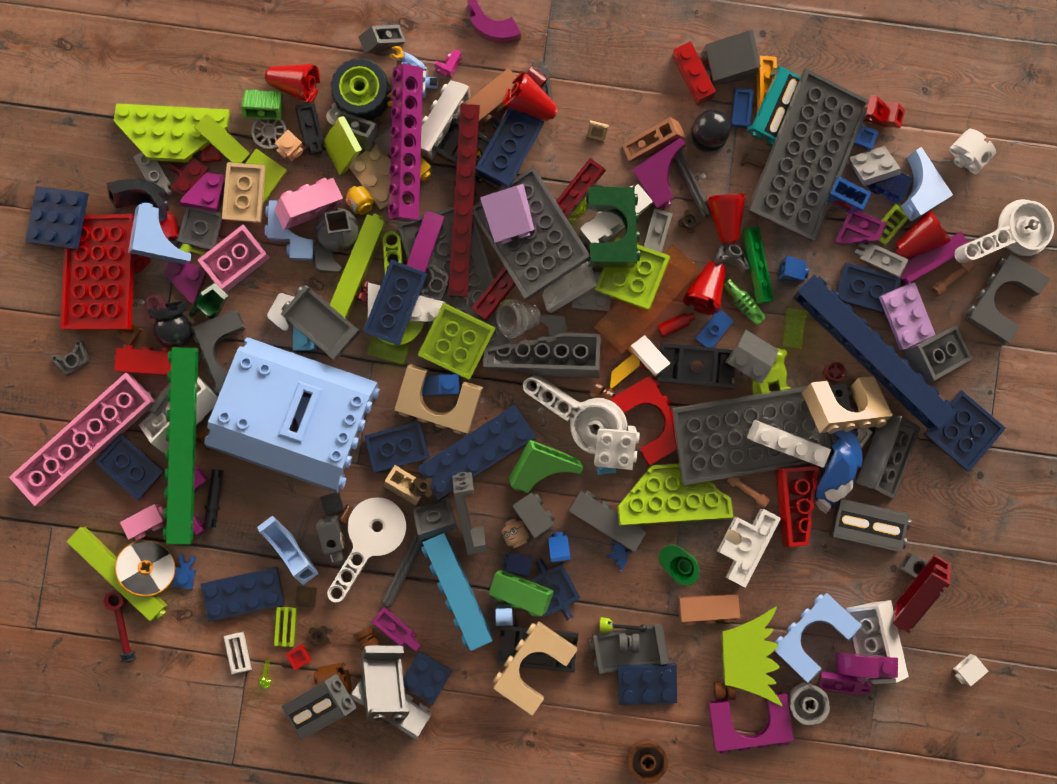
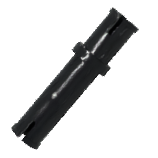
(213, 498)

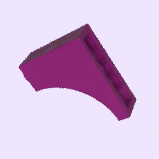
(655, 174)

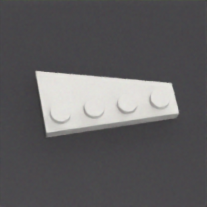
(424, 311)

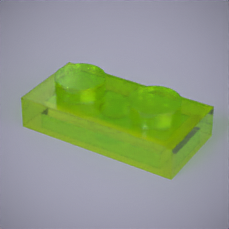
(794, 328)
(387, 352)

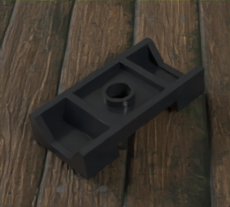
(449, 148)
(680, 371)
(511, 636)

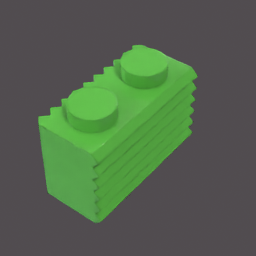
(262, 104)

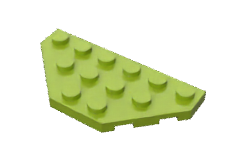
(166, 131)
(663, 499)

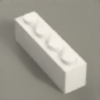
(788, 443)

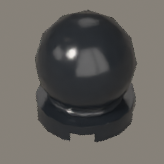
(710, 130)
(170, 324)

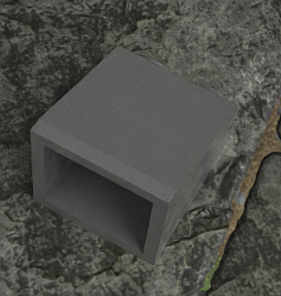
(731, 58)
(752, 357)

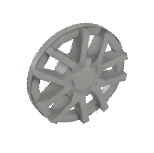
(269, 132)

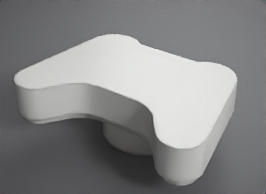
(275, 311)

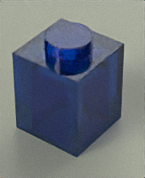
(518, 563)

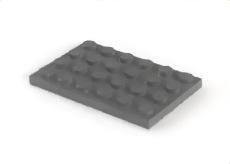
(548, 251)

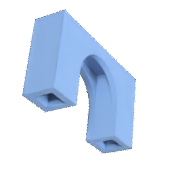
(825, 611)

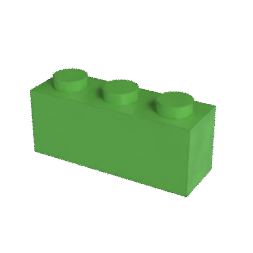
(520, 593)

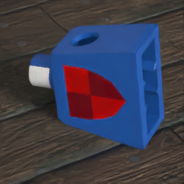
(846, 194)

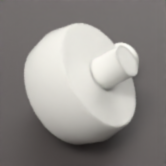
(333, 114)

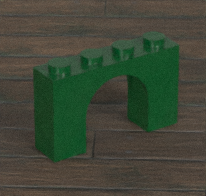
(622, 203)

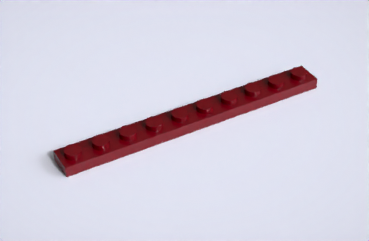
(464, 200)
(568, 202)

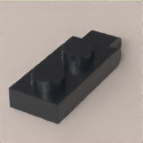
(310, 128)

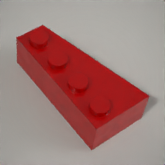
(795, 498)

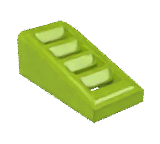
(895, 208)

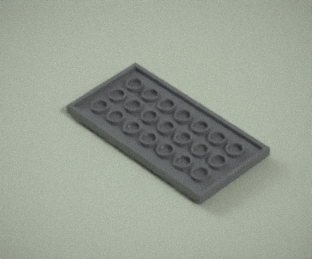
(808, 155)
(479, 274)
(715, 433)

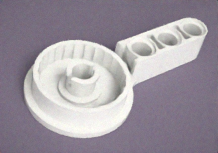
(1012, 232)
(581, 414)
(366, 541)

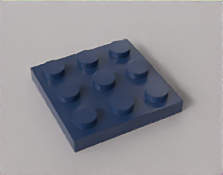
(57, 217)
(967, 432)

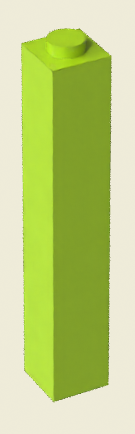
(358, 264)
(104, 562)

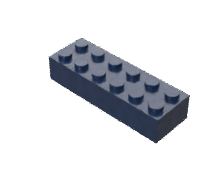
(477, 450)

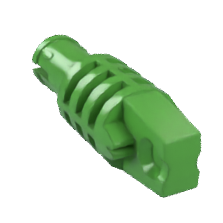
(744, 303)

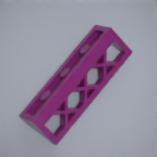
(929, 260)

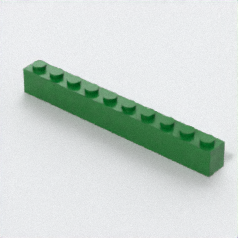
(181, 445)

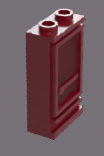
(921, 593)

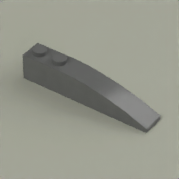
(549, 356)

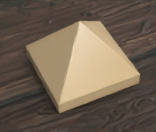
(597, 131)

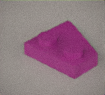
(205, 193)
(860, 229)
(186, 278)

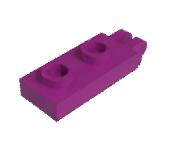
(844, 684)

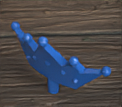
(619, 554)

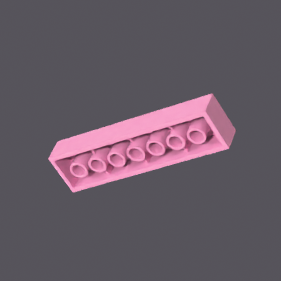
(82, 440)

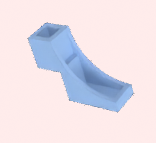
(299, 248)
(288, 549)

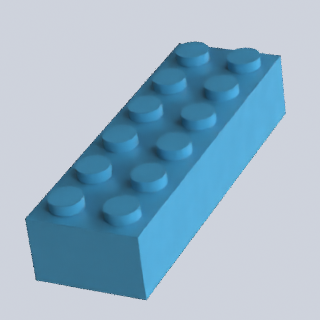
(458, 591)

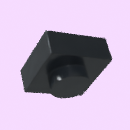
(332, 503)

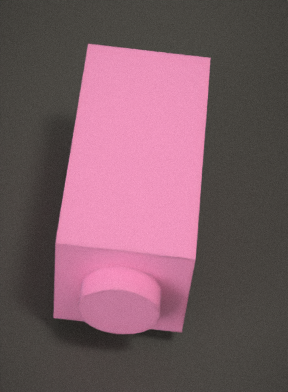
(144, 521)

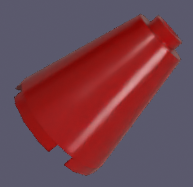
(295, 80)
(529, 98)
(727, 215)
(922, 237)
(707, 289)

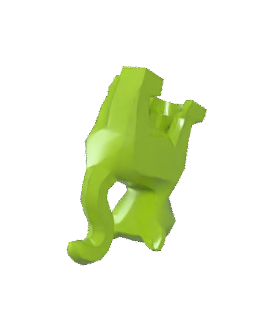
(776, 375)

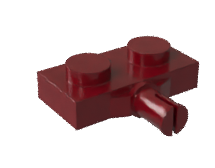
(188, 175)

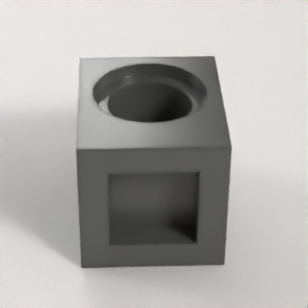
(909, 562)

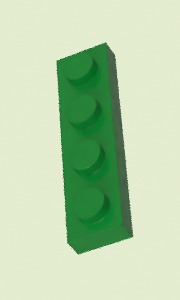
(758, 265)

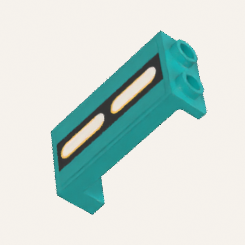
(774, 105)

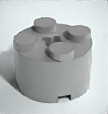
(818, 698)

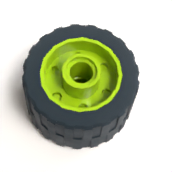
(359, 75)

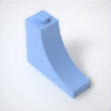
(927, 188)
(149, 240)

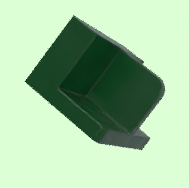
(209, 302)

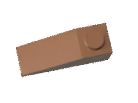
(653, 139)

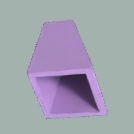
(508, 214)

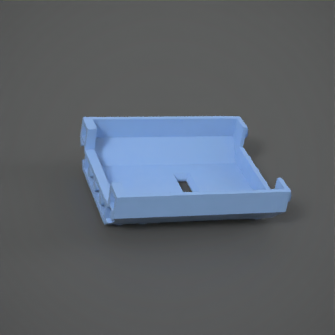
(260, 404)

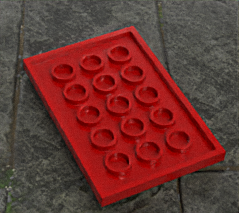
(99, 276)

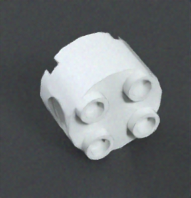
(972, 151)

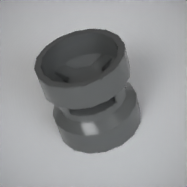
(633, 643)

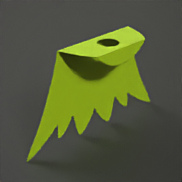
(745, 657)

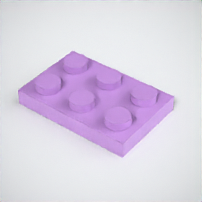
(907, 315)

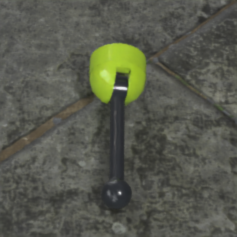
(607, 626)

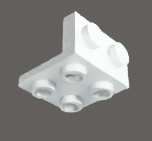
(616, 448)

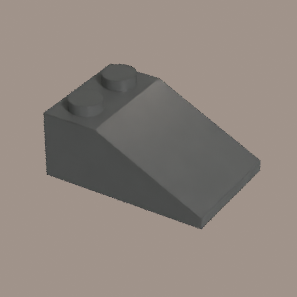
(938, 354)

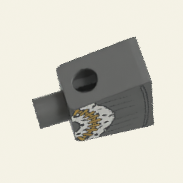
(330, 529)

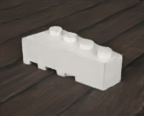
(607, 224)

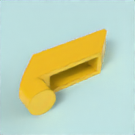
(624, 369)

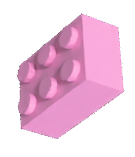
(307, 202)
(233, 258)

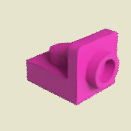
(452, 62)

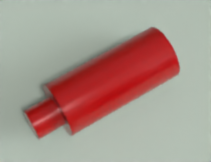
(675, 324)

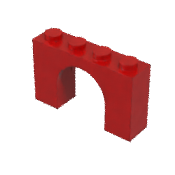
(647, 392)

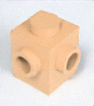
(289, 146)

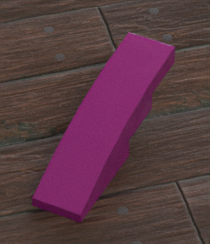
(425, 241)

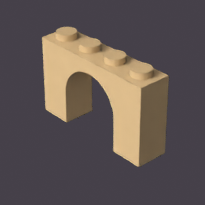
(411, 402)
(832, 417)
(539, 640)

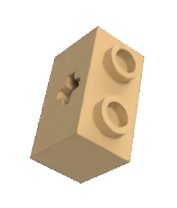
(401, 484)

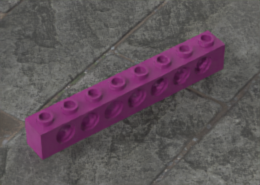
(411, 150)

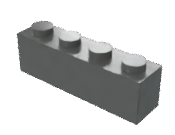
(606, 520)

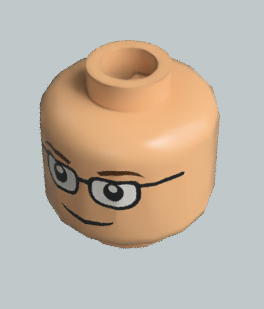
(515, 533)

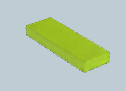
(221, 139)

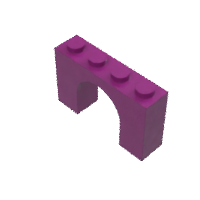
(777, 729)

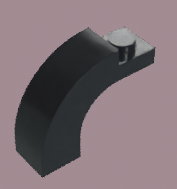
(136, 192)

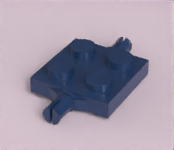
(561, 584)

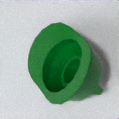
(679, 565)

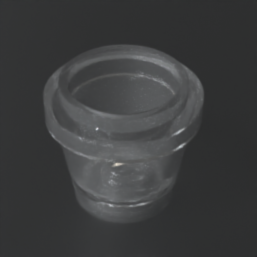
(516, 317)

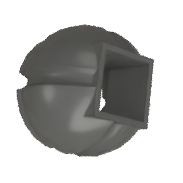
(337, 239)

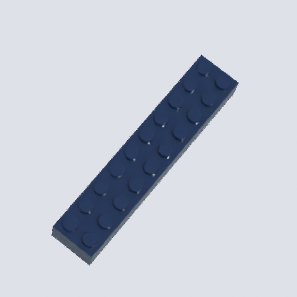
(874, 354)

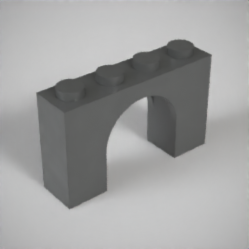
(984, 313)
(209, 336)

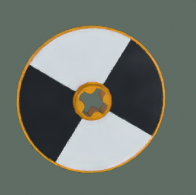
(140, 582)

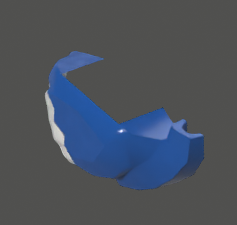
(840, 471)

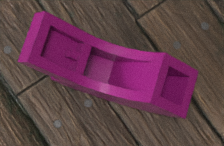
(491, 30)
(866, 666)

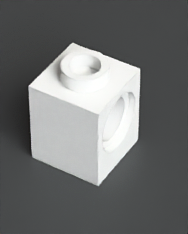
(970, 670)

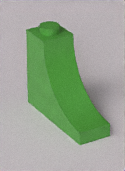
(537, 463)

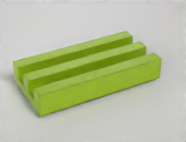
(277, 642)

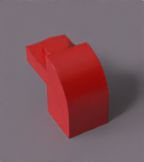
(884, 113)

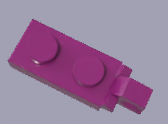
(396, 629)

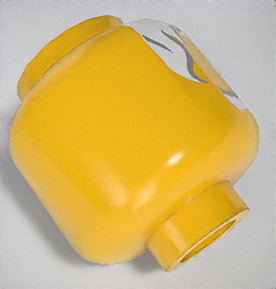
(359, 200)

